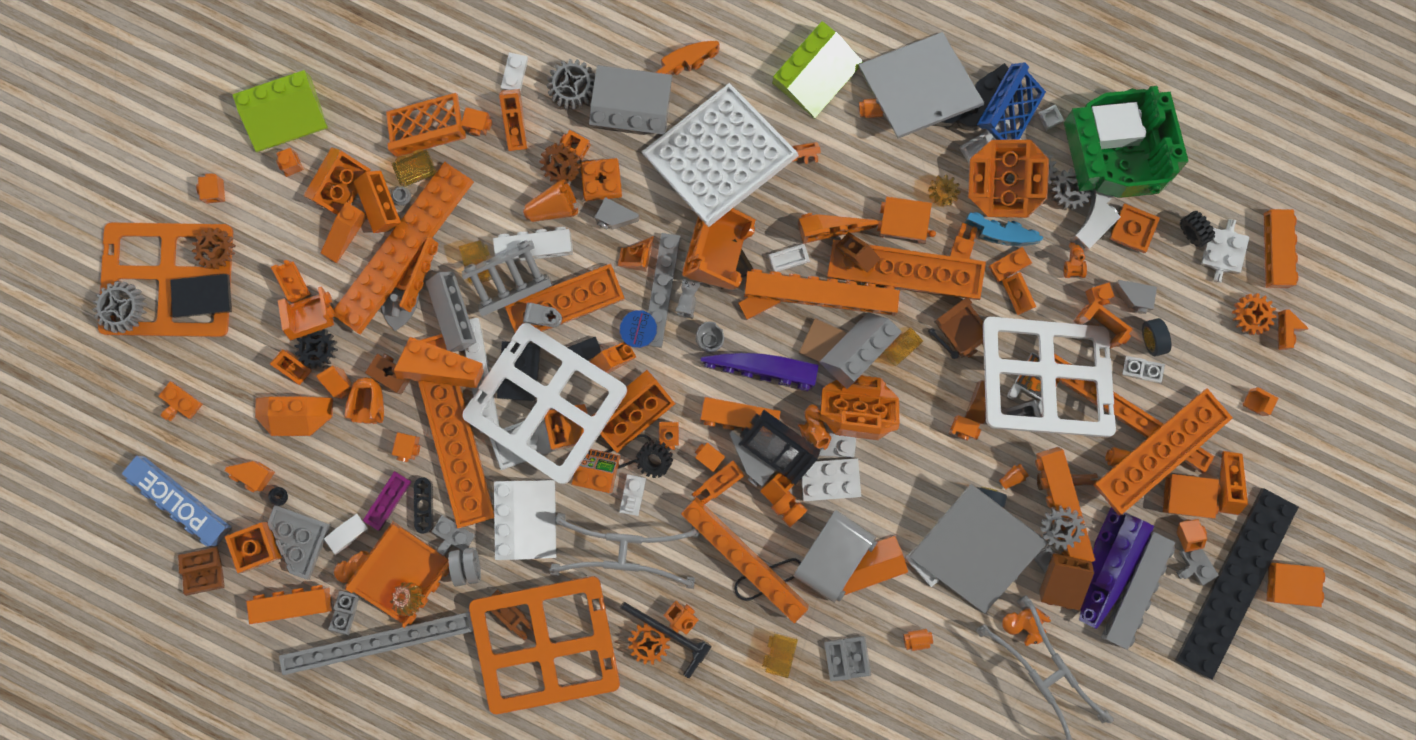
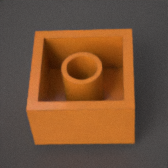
(253, 547)

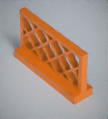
(425, 139)

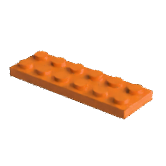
(572, 297)

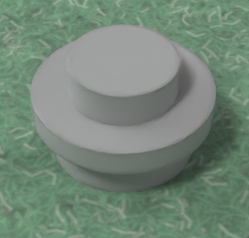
(401, 195)

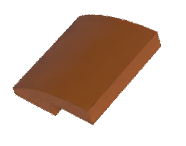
(201, 571)

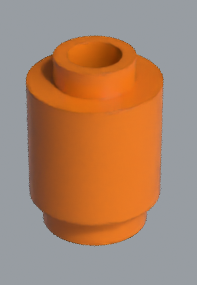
(869, 108)
(1115, 455)
(918, 640)

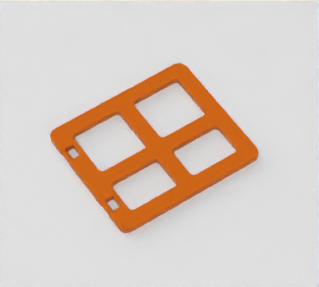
(164, 272)
(545, 650)

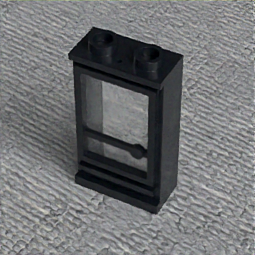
(779, 446)

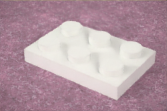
(832, 480)

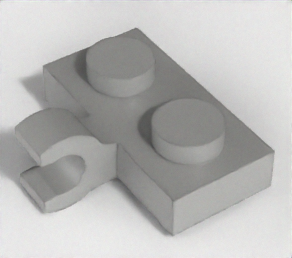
(448, 531)
(1198, 565)

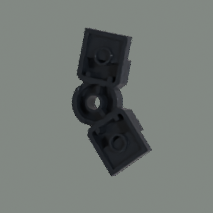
(986, 88)

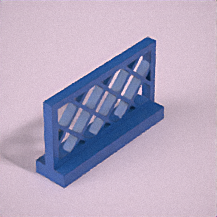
(1004, 97)

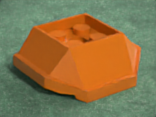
(989, 174)
(862, 410)

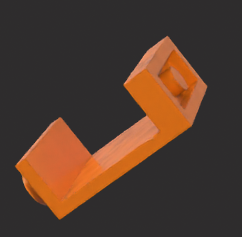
(1108, 319)

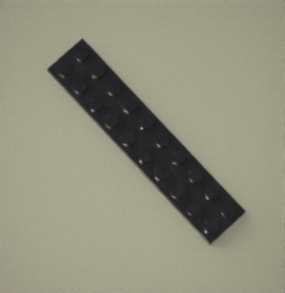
(1236, 583)

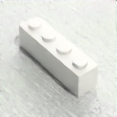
(546, 244)

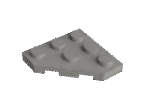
(298, 539)

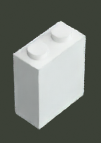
(1119, 125)

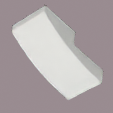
(1143, 369)
(345, 534)

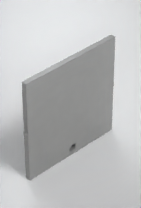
(920, 85)
(978, 548)

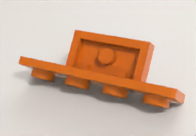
(414, 278)

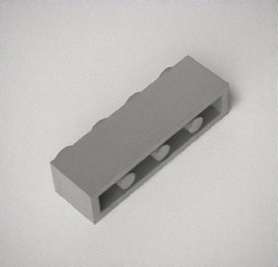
(450, 311)

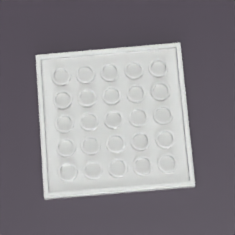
(719, 154)

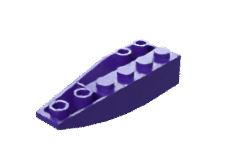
(766, 367)
(1116, 556)

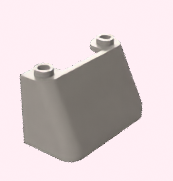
(835, 556)

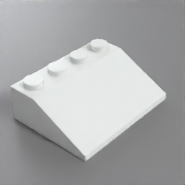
(525, 519)

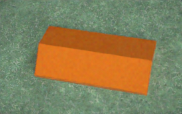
(878, 566)

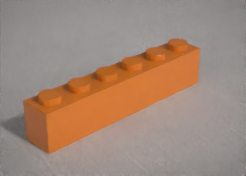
(1062, 493)

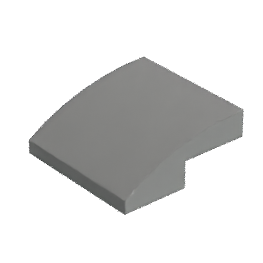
(847, 658)

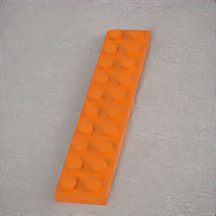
(402, 247)
(456, 449)

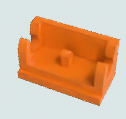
(291, 281)

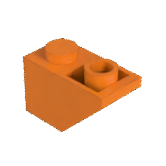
(613, 357)
(252, 474)

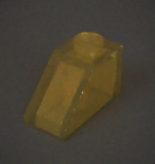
(903, 346)

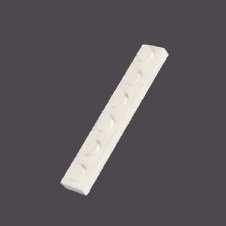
(478, 353)

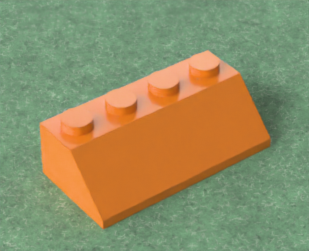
(637, 411)

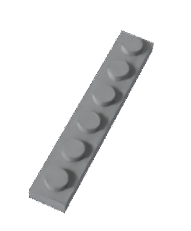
(663, 284)

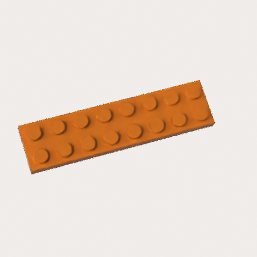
(913, 271)
(1162, 451)

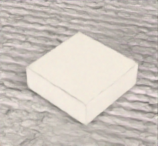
(1050, 117)

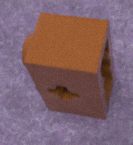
(378, 371)

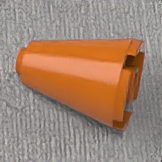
(552, 204)

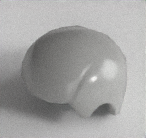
(709, 337)

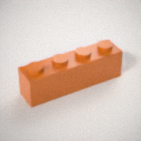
(1280, 248)
(731, 413)
(289, 605)

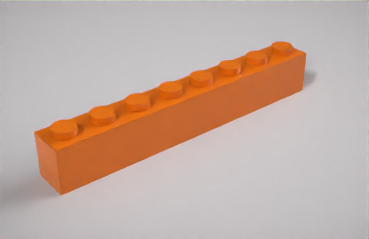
(821, 293)
(745, 560)

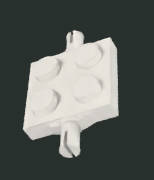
(1225, 251)

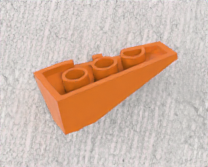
(825, 226)

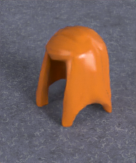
(365, 402)

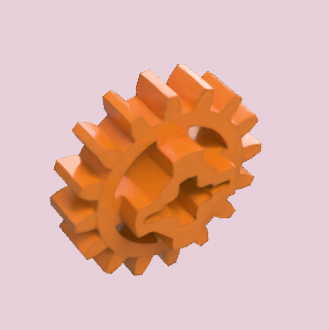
(1250, 321)
(650, 651)

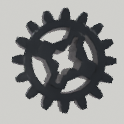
(308, 353)

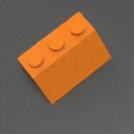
(335, 180)

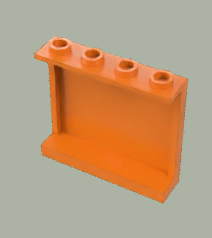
(397, 560)

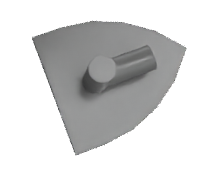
(393, 313)

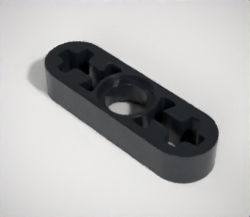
(417, 511)

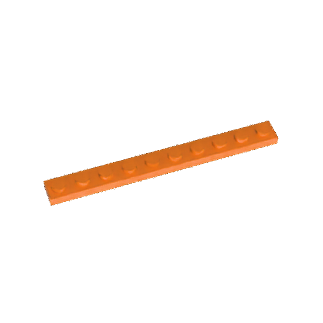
(1132, 416)

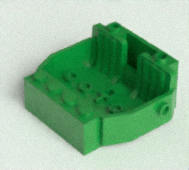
(1132, 171)

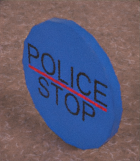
(638, 329)

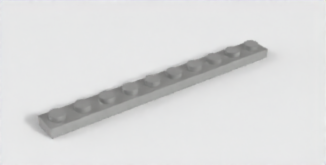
(376, 643)

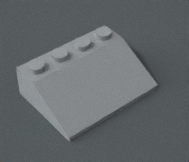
(630, 99)

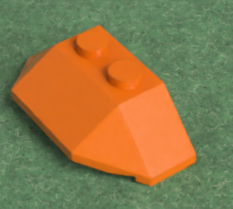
(293, 414)

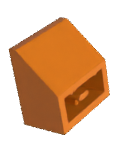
(561, 430)

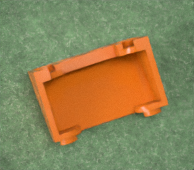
(713, 254)

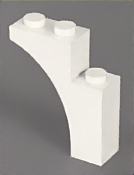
(1098, 221)

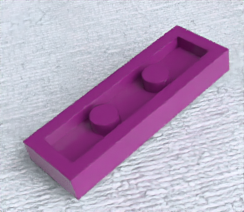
(387, 501)

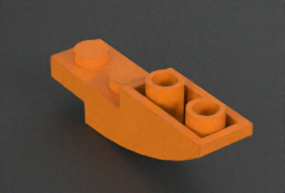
(690, 56)

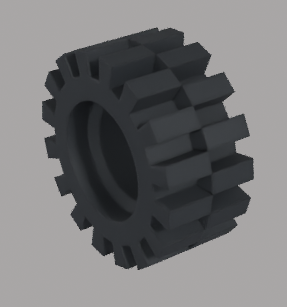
(1197, 229)
(658, 450)

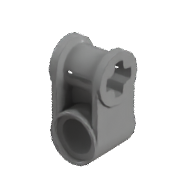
(538, 315)

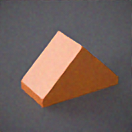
(289, 365)

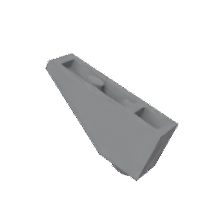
(754, 466)

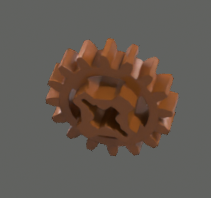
(560, 163)
(208, 242)

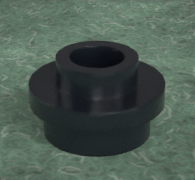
(278, 491)

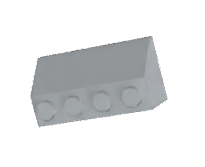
(860, 348)

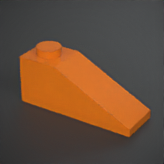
(513, 119)
(343, 231)
(1232, 483)

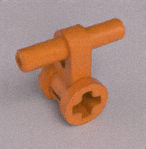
(1075, 265)

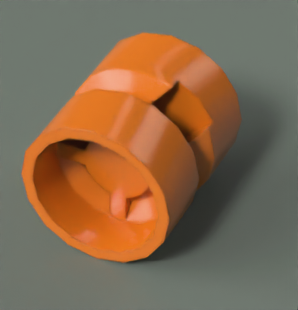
(789, 509)

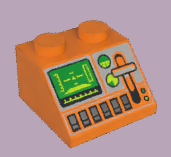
(597, 471)

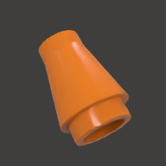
(1014, 476)

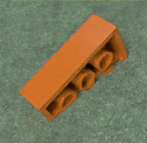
(434, 364)

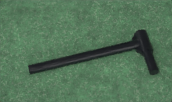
(699, 650)

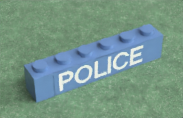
(176, 500)

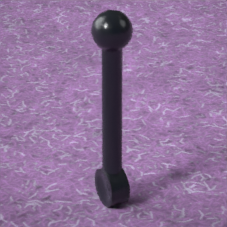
(954, 355)

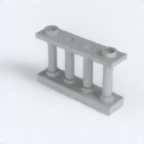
(504, 296)

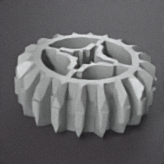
(565, 87)
(111, 296)

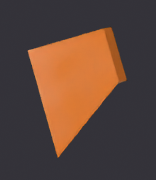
(636, 255)

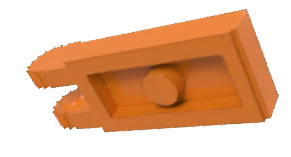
(963, 247)
(720, 481)

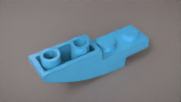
(1011, 234)

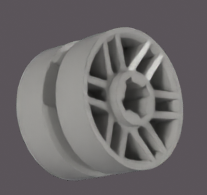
(464, 566)

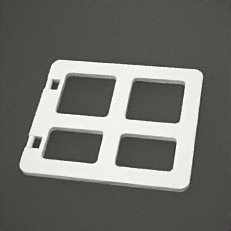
(1048, 371)
(547, 398)

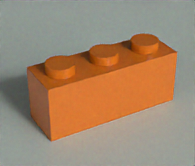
(377, 201)

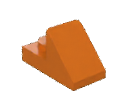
(1287, 324)

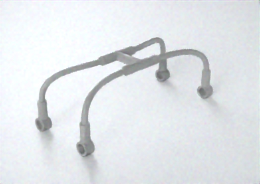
(624, 539)
(1063, 671)

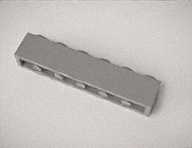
(1138, 591)

